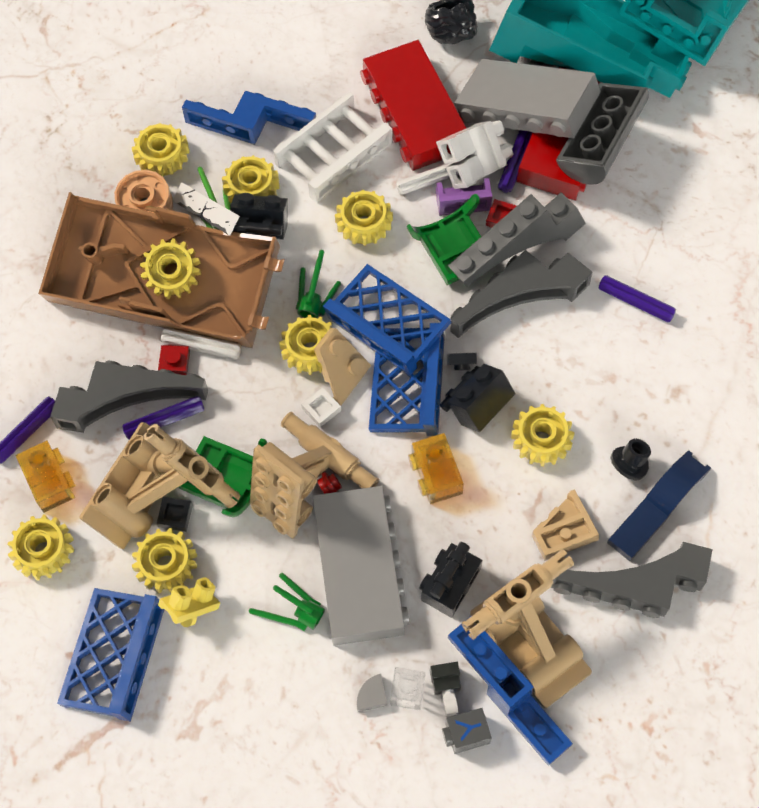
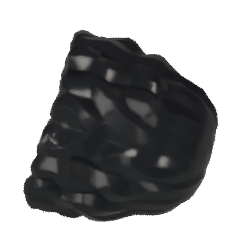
(451, 21)

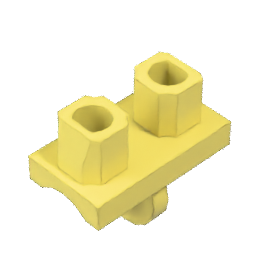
(187, 604)

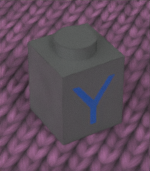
(466, 731)

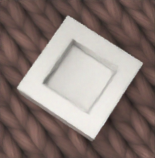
(321, 407)

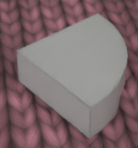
(372, 694)

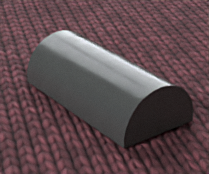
(603, 133)

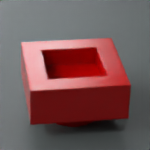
(498, 211)
(174, 359)

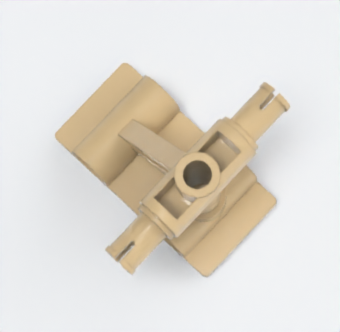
(143, 473)
(284, 482)
(528, 636)

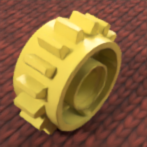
(172, 148)
(250, 170)
(359, 205)
(166, 254)
(294, 339)
(542, 420)
(30, 536)
(158, 546)

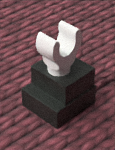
(446, 682)

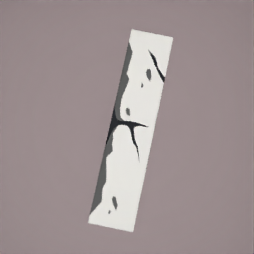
(206, 208)

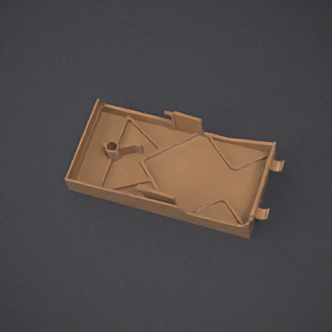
(99, 270)

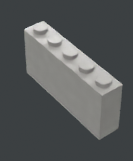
(528, 97)
(359, 565)

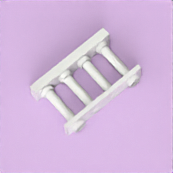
(338, 168)

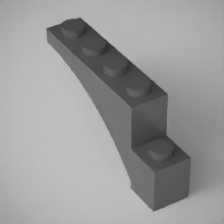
(520, 229)
(522, 282)
(118, 387)
(642, 587)

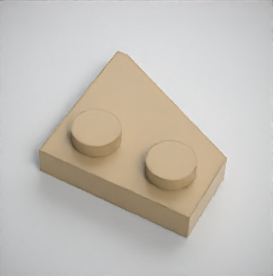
(340, 364)
(565, 529)

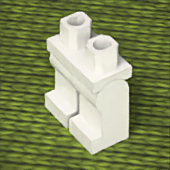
(482, 153)

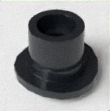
(632, 459)

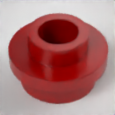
(329, 483)

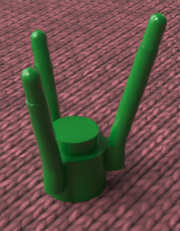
(311, 302)
(308, 610)

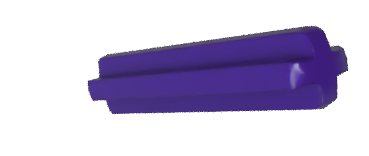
(510, 171)
(637, 298)
(167, 415)
(26, 428)

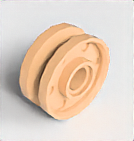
(143, 185)

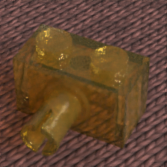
(436, 469)
(45, 475)

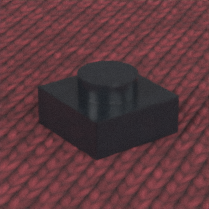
(462, 360)
(174, 514)

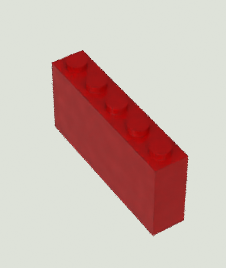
(412, 102)
(540, 167)

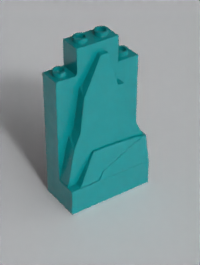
(686, 25)
(590, 39)

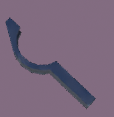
(657, 505)

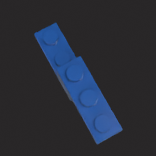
(248, 117)
(511, 693)

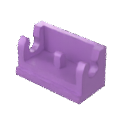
(452, 199)

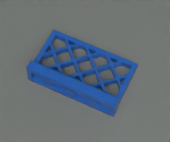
(375, 338)
(430, 389)
(134, 663)

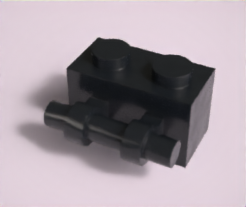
(260, 215)
(478, 396)
(450, 579)

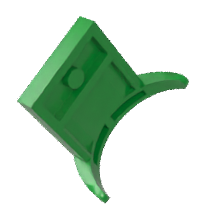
(448, 237)
(235, 468)

